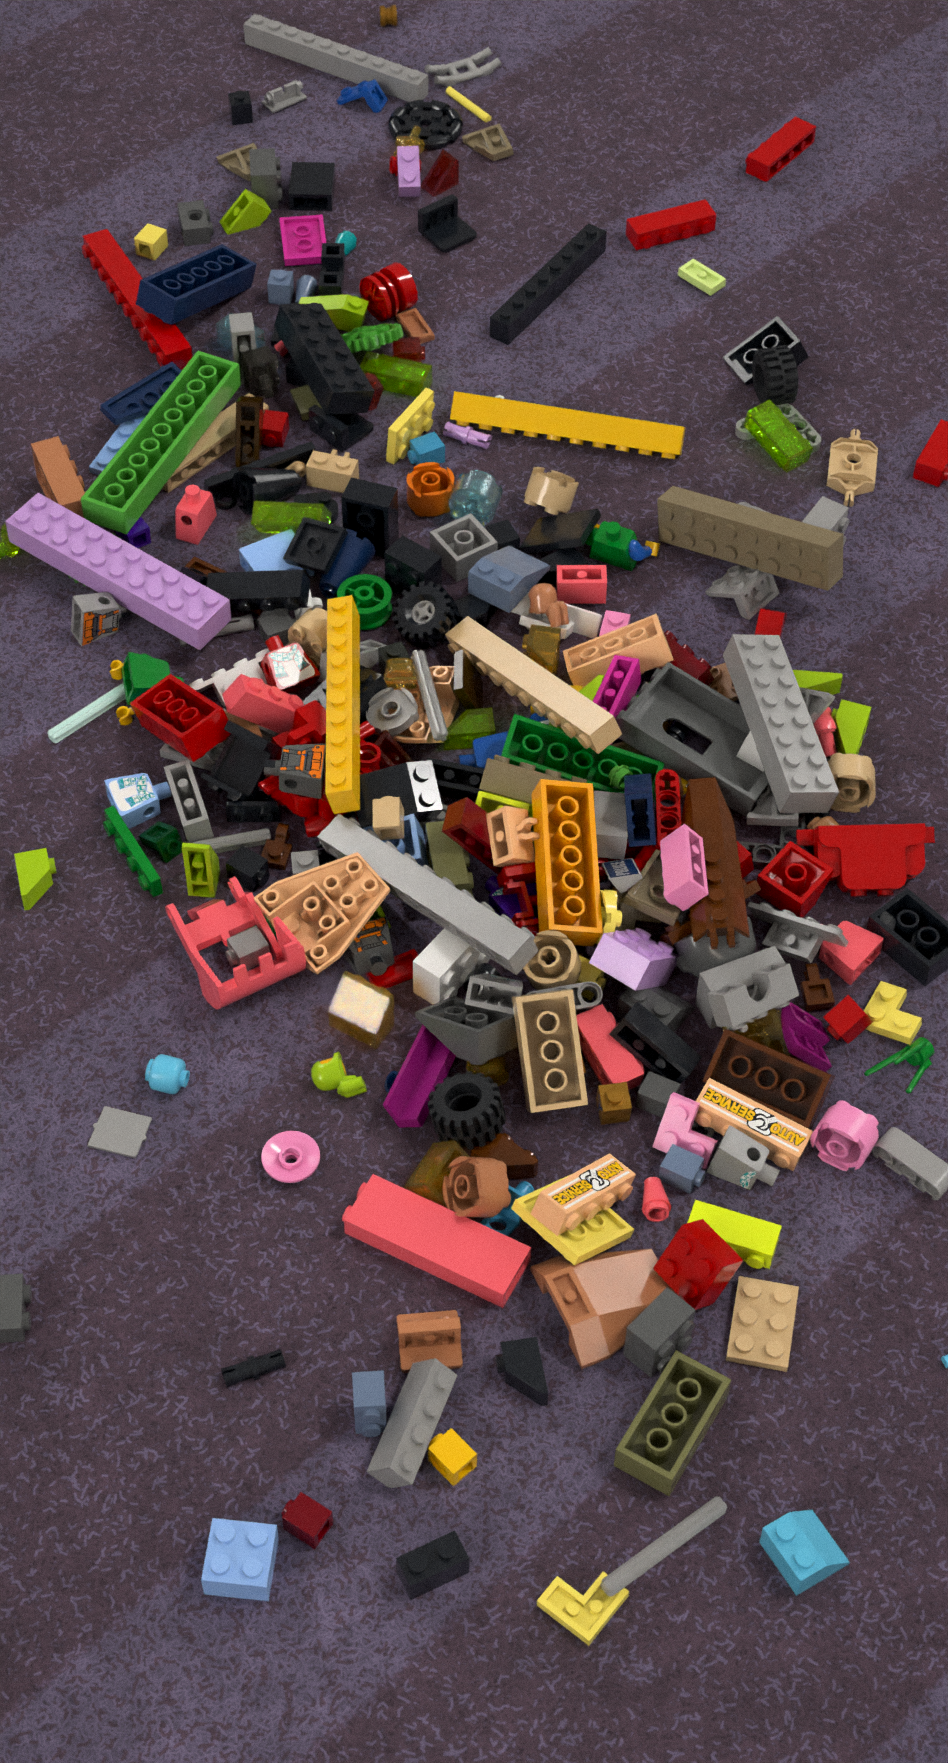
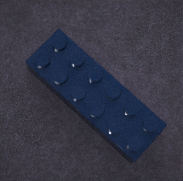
(195, 284)

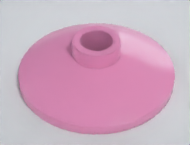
(290, 1146)

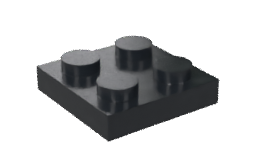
(315, 545)

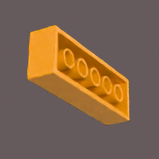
(567, 860)

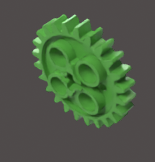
(372, 337)

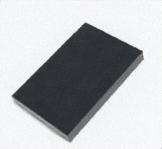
(560, 531)

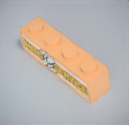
(726, 1107)
(583, 1194)

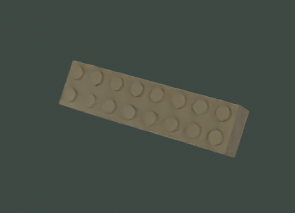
(751, 537)

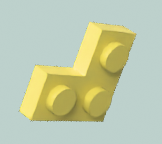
(886, 1017)
(579, 1613)

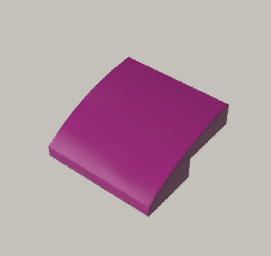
(805, 1036)

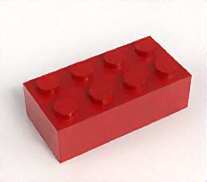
(181, 717)

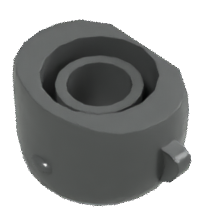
(699, 957)

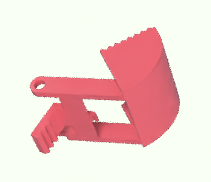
(219, 922)

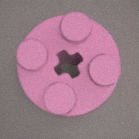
(845, 1136)

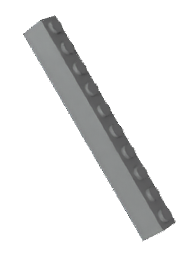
(335, 58)
(433, 896)

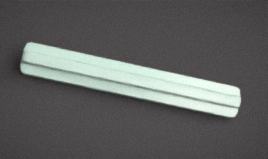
(87, 714)

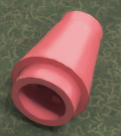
(655, 1200)

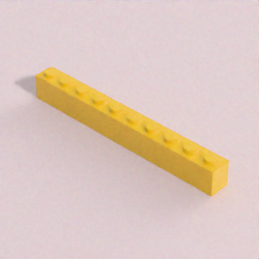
(567, 423)
(343, 705)

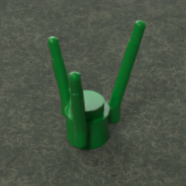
(915, 1054)

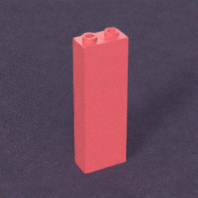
(437, 1240)

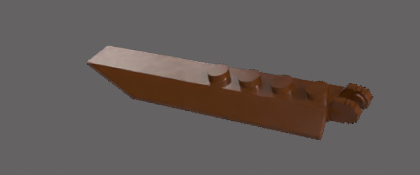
(724, 906)

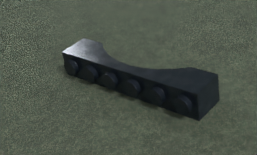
(483, 611)

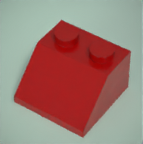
(794, 880)

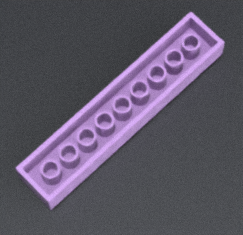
(117, 567)

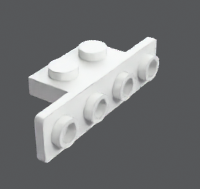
(580, 620)
(223, 679)

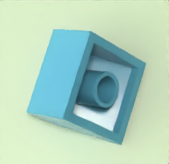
(802, 1549)

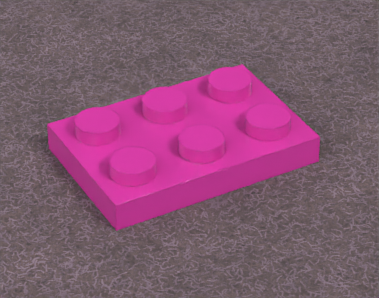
(302, 239)

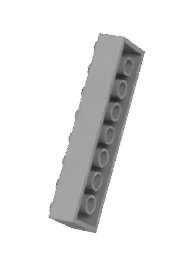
(780, 724)

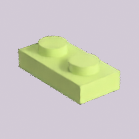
(701, 277)

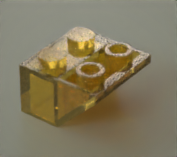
(362, 1010)

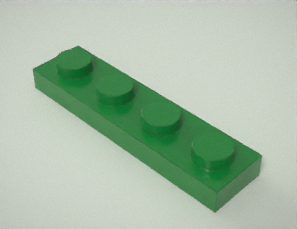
(136, 857)

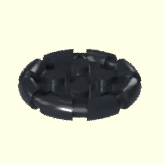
(440, 130)

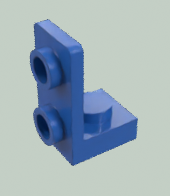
(369, 90)

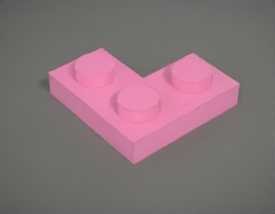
(677, 1126)

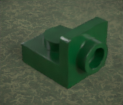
(163, 839)

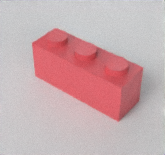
(261, 703)
(605, 1054)

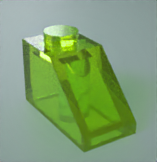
(469, 726)

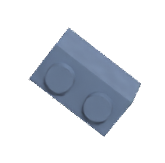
(369, 1403)

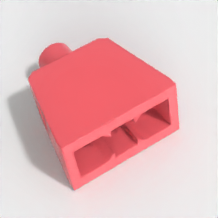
(194, 507)
(853, 959)

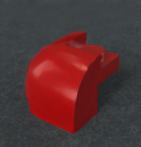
(307, 727)

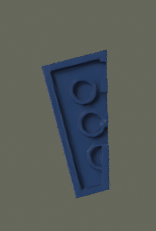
(141, 396)

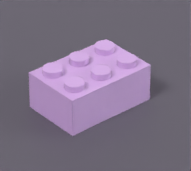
(635, 958)

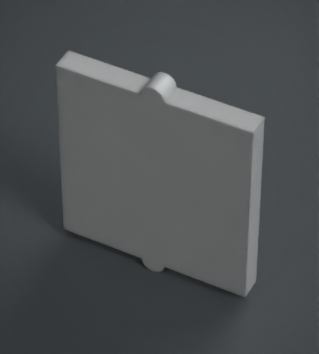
(120, 1132)

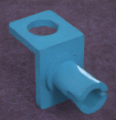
(507, 1215)

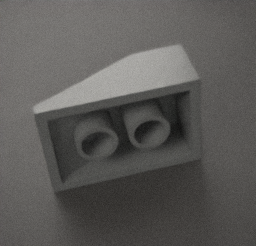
(470, 1030)

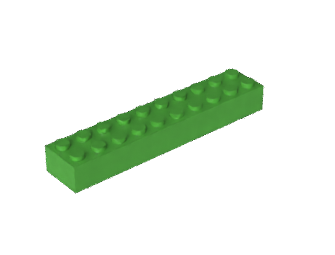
(161, 442)

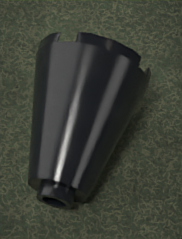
(264, 484)

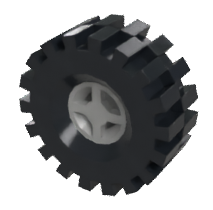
(424, 602)

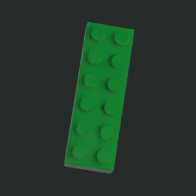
(554, 750)

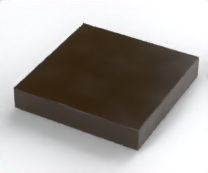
(467, 682)

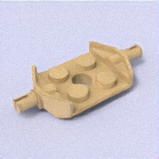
(850, 477)

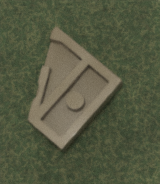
(489, 142)
(238, 161)

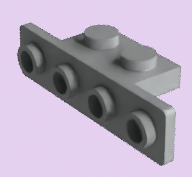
(795, 935)

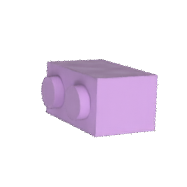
(408, 171)

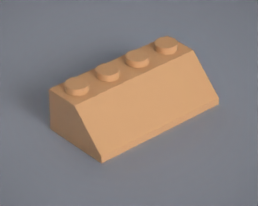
(637, 640)

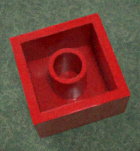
(698, 1264)

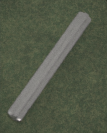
(429, 696)
(663, 1546)

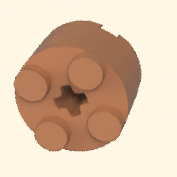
(476, 1187)

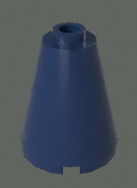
(350, 561)

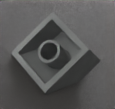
(660, 1002)

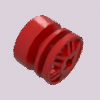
(389, 291)

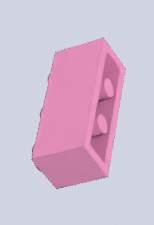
(683, 867)

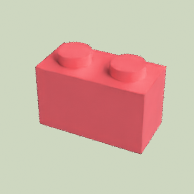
(581, 584)

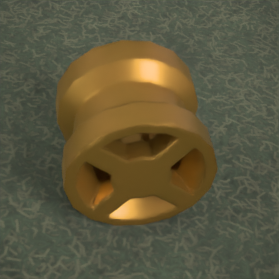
(388, 15)

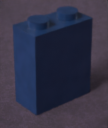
(639, 810)

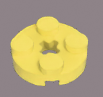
(610, 915)

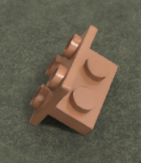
(430, 1337)

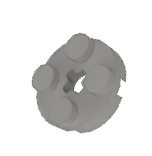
(398, 721)

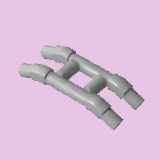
(471, 62)

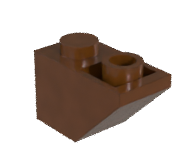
(519, 1162)

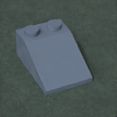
(505, 577)

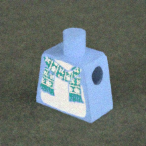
(136, 797)

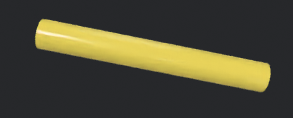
(468, 104)

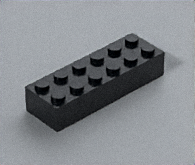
(323, 358)

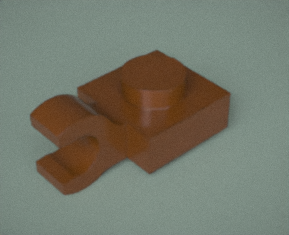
(278, 851)
(816, 991)

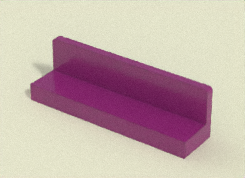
(421, 1071)

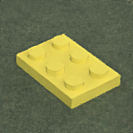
(410, 425)

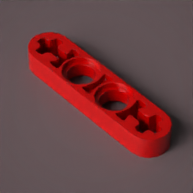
(662, 812)

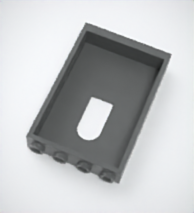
(710, 714)

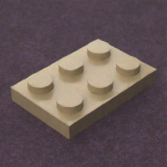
(762, 1323)

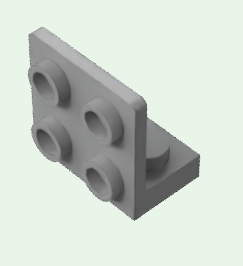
(748, 587)

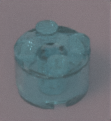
(476, 495)

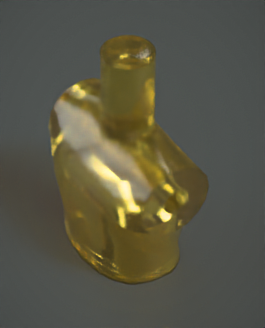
(411, 140)
(400, 673)
(494, 1068)

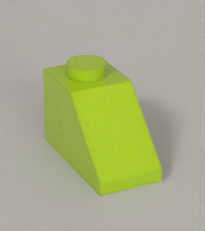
(245, 213)
(34, 875)

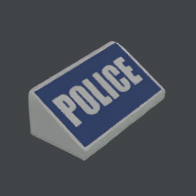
(622, 873)

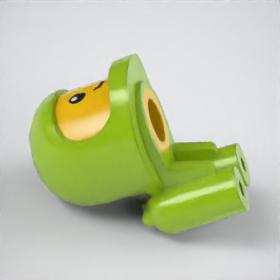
(331, 1075)

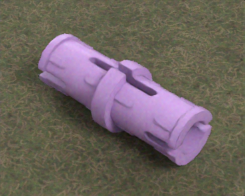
(467, 435)

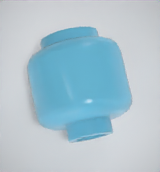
(167, 1074)

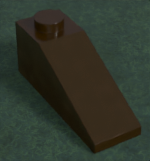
(248, 429)

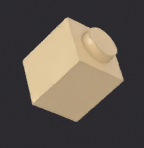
(388, 818)

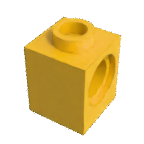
(451, 1456)

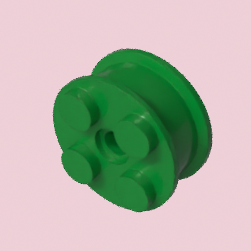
(371, 598)

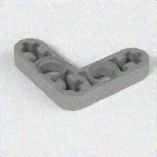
(793, 417)

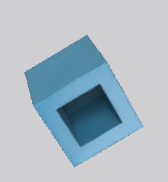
(426, 449)

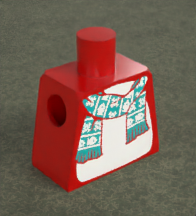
(288, 666)

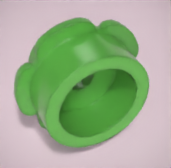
(617, 776)

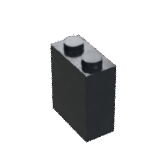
(312, 186)

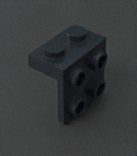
(442, 225)
(339, 429)

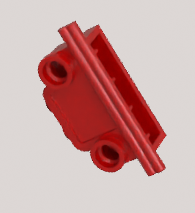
(307, 806)
(870, 856)

